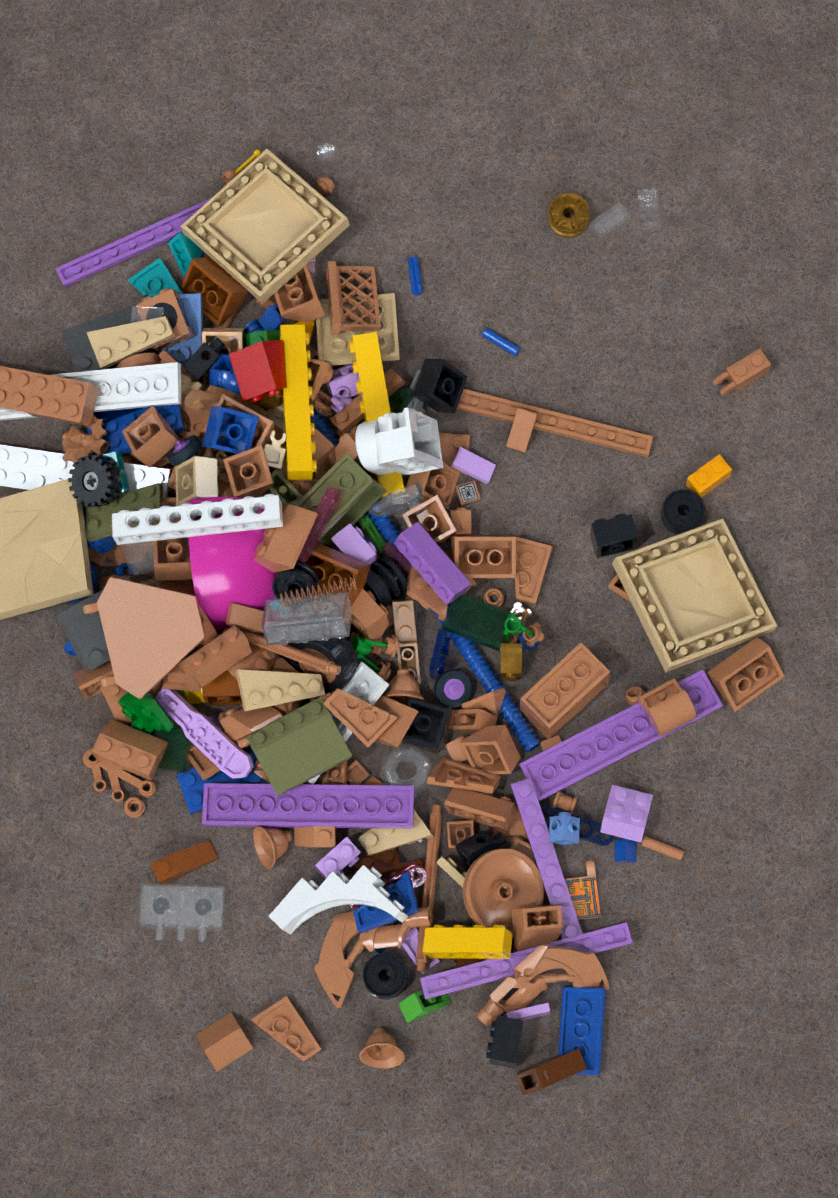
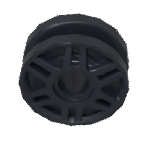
(682, 500)
(299, 577)
(385, 989)

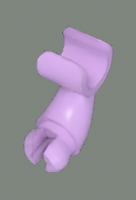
(339, 404)

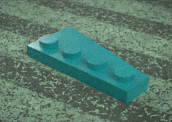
(154, 279)

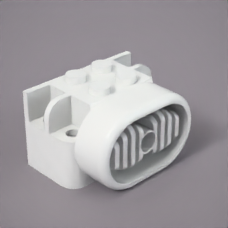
(399, 443)

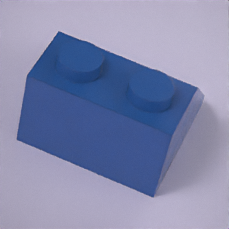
(230, 430)

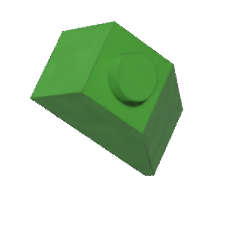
(417, 1007)

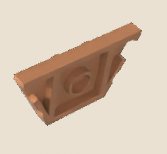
(424, 593)

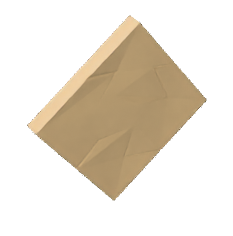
(265, 225)
(42, 550)
(694, 595)

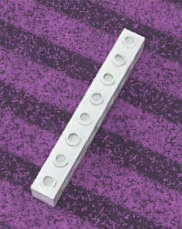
(206, 525)

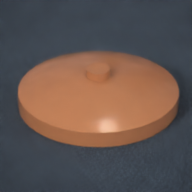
(497, 884)

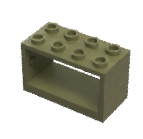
(358, 495)

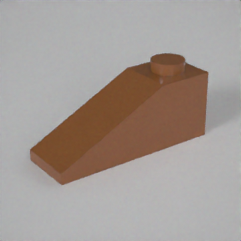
(183, 862)

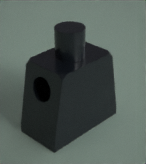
(200, 367)
(477, 845)

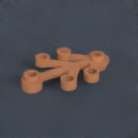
(115, 773)

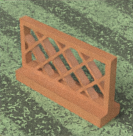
(336, 302)

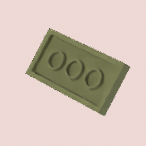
(100, 518)

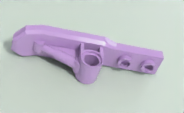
(206, 734)

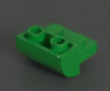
(144, 713)

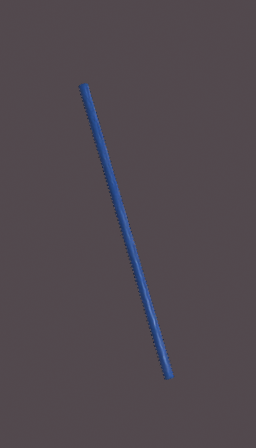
(464, 645)

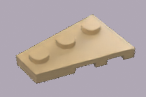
(383, 840)

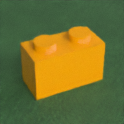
(709, 476)

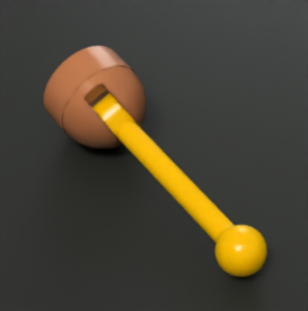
(229, 174)

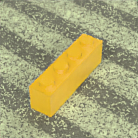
(467, 942)

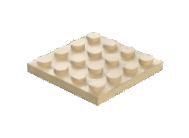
(335, 348)

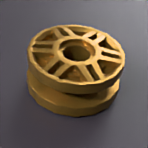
(566, 204)

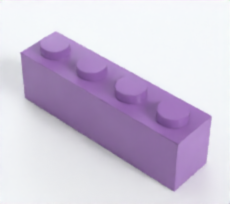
(432, 563)

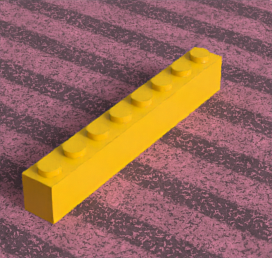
(373, 391)
(296, 404)

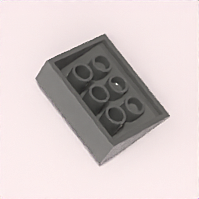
(79, 343)
(86, 632)

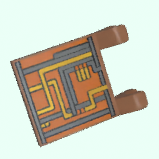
(585, 893)

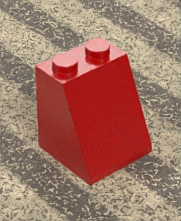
(260, 370)

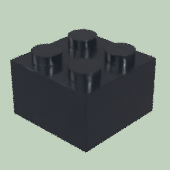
(440, 385)
(613, 535)
(427, 726)
(506, 1041)

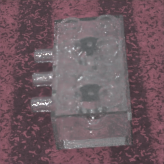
(308, 621)
(182, 909)

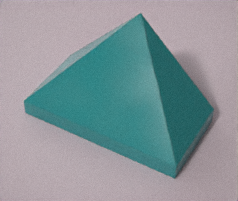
(184, 251)

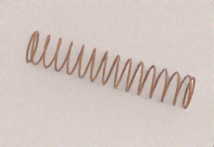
(291, 593)

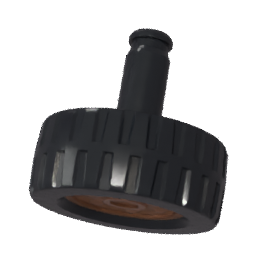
(335, 650)

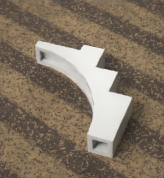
(310, 898)

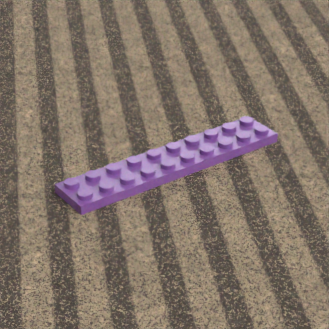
(609, 741)
(309, 806)

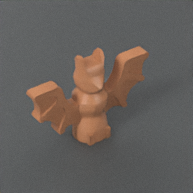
(90, 442)

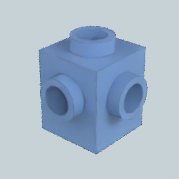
(564, 829)

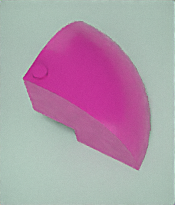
(227, 571)

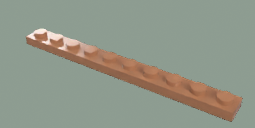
(558, 423)

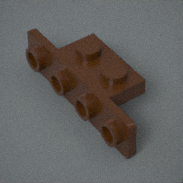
(387, 864)

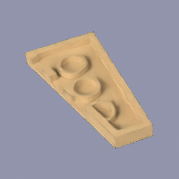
(122, 341)
(272, 688)

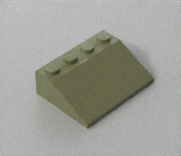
(298, 746)

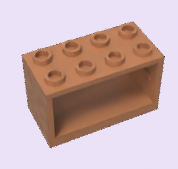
(564, 691)

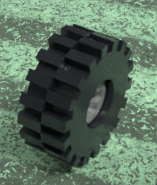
(106, 474)

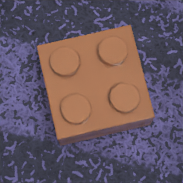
(459, 831)

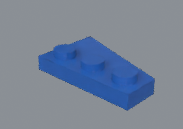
(373, 917)

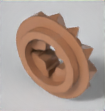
(323, 403)

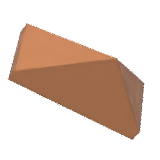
(489, 702)

